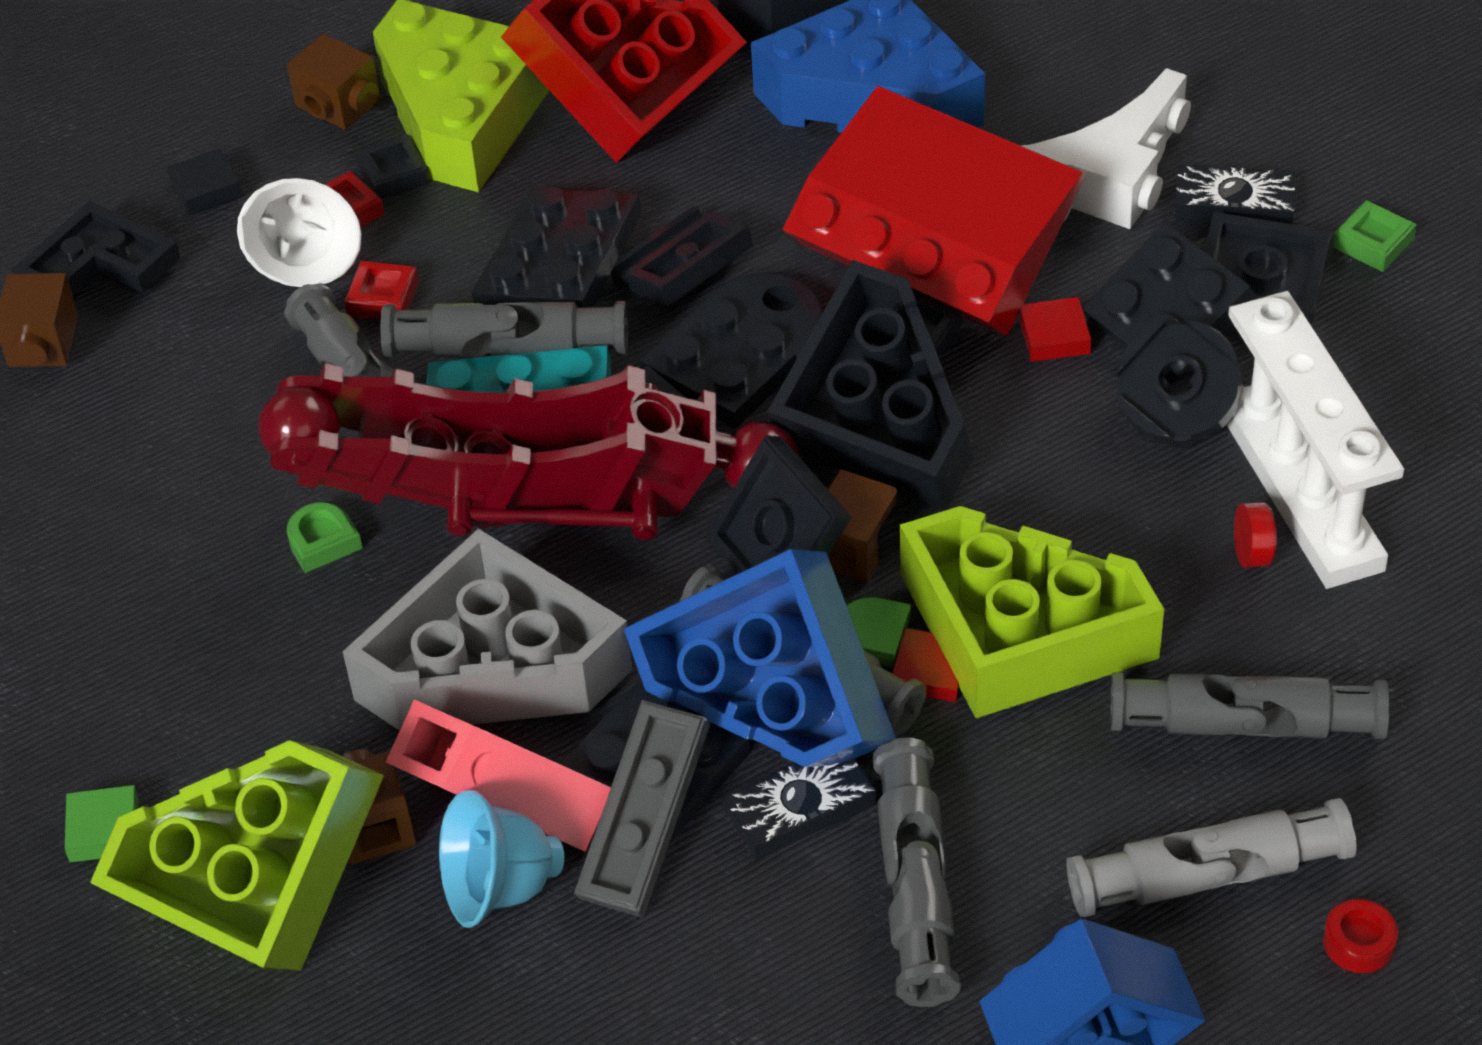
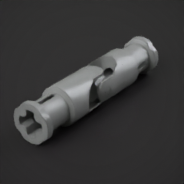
(1260, 848)

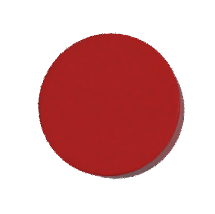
(1255, 535)
(1360, 936)

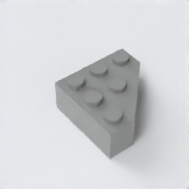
(489, 643)

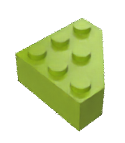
(455, 89)
(1025, 608)
(246, 851)

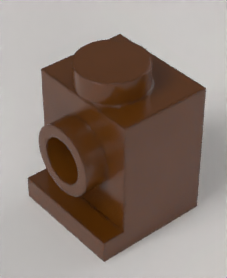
(387, 804)

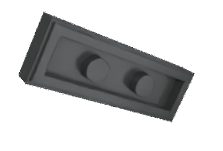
(642, 809)

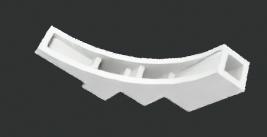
(1123, 152)

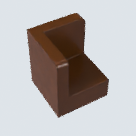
(869, 505)

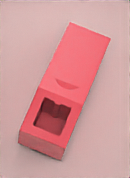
(507, 775)

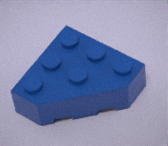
(839, 57)
(769, 661)

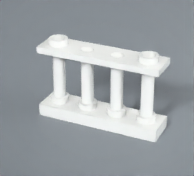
(1310, 440)

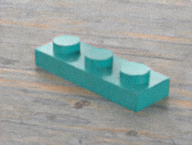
(544, 369)

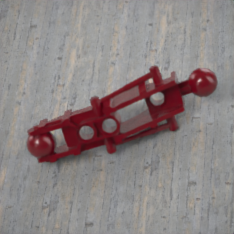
(518, 456)

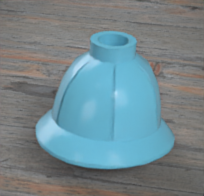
(492, 857)

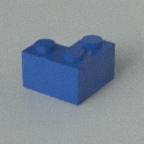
(1094, 991)

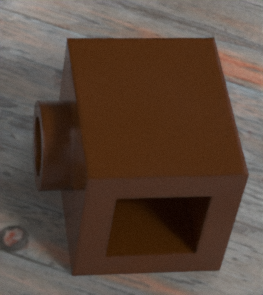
(334, 81)
(37, 320)

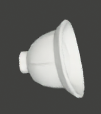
(299, 232)

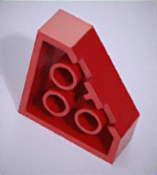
(622, 60)

